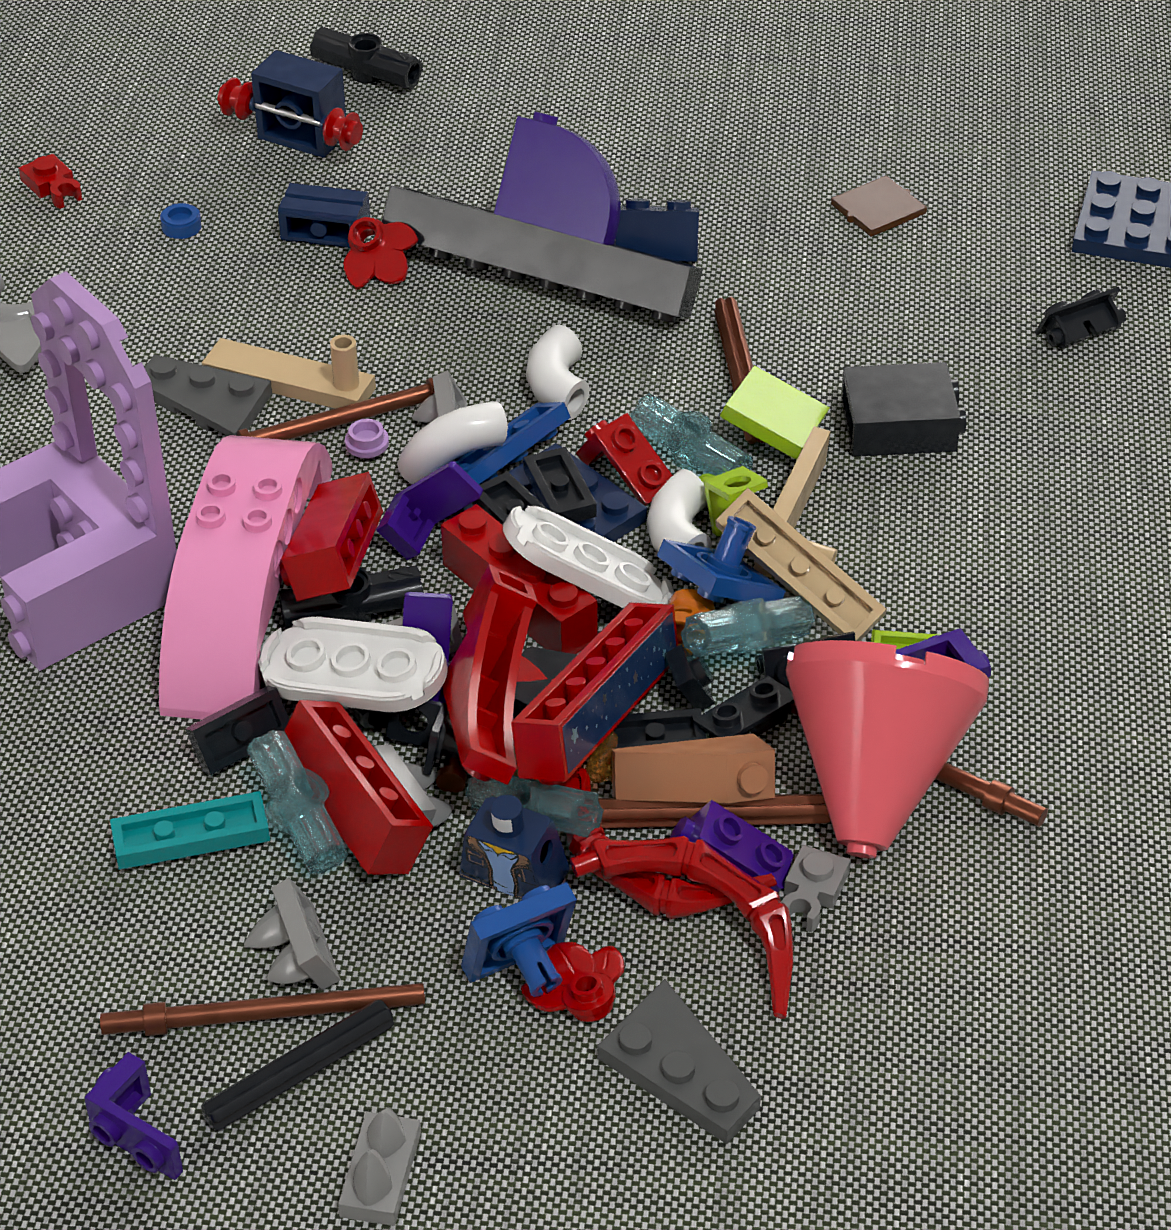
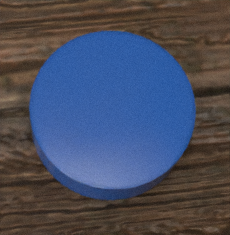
(180, 221)

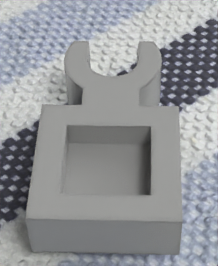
(814, 882)

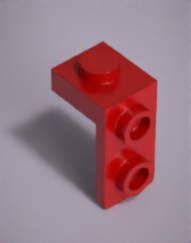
(628, 454)

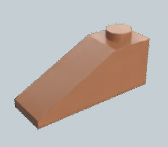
(696, 771)

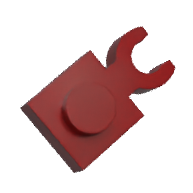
(50, 176)

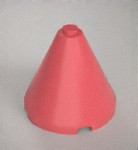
(879, 730)

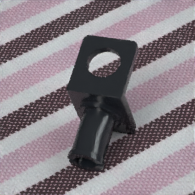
(436, 736)

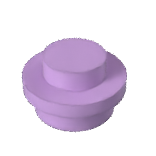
(366, 439)

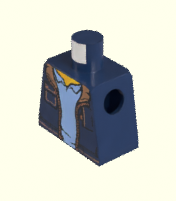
(512, 848)

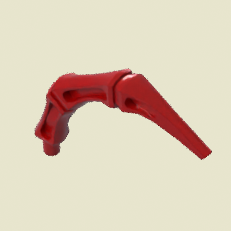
(706, 866)
(652, 889)

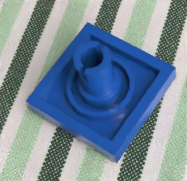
(721, 571)
(521, 937)

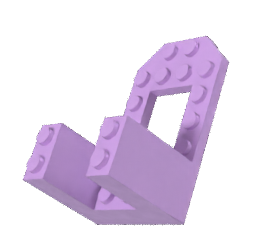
(74, 537)

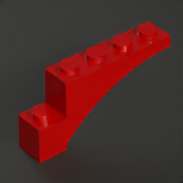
(485, 674)

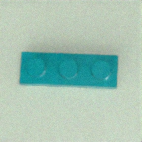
(189, 830)

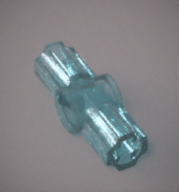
(688, 437)
(747, 626)
(297, 802)
(570, 808)

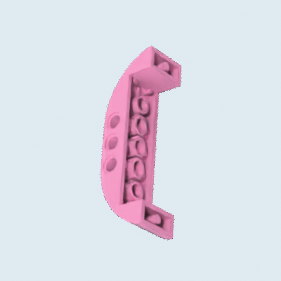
(230, 570)

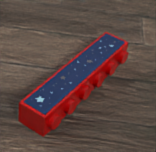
(593, 693)

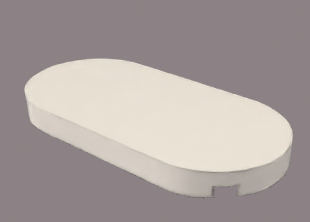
(584, 558)
(354, 664)

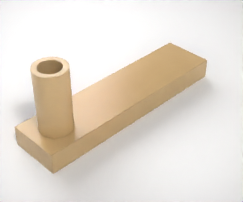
(297, 376)
(801, 484)
(805, 568)

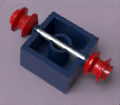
(295, 104)

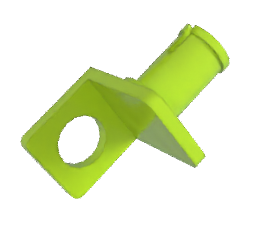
(726, 488)

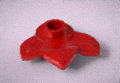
(380, 256)
(586, 981)

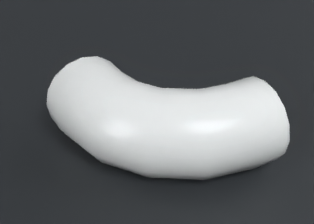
(549, 370)
(452, 437)
(674, 510)

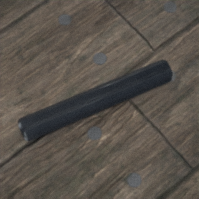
(297, 1065)

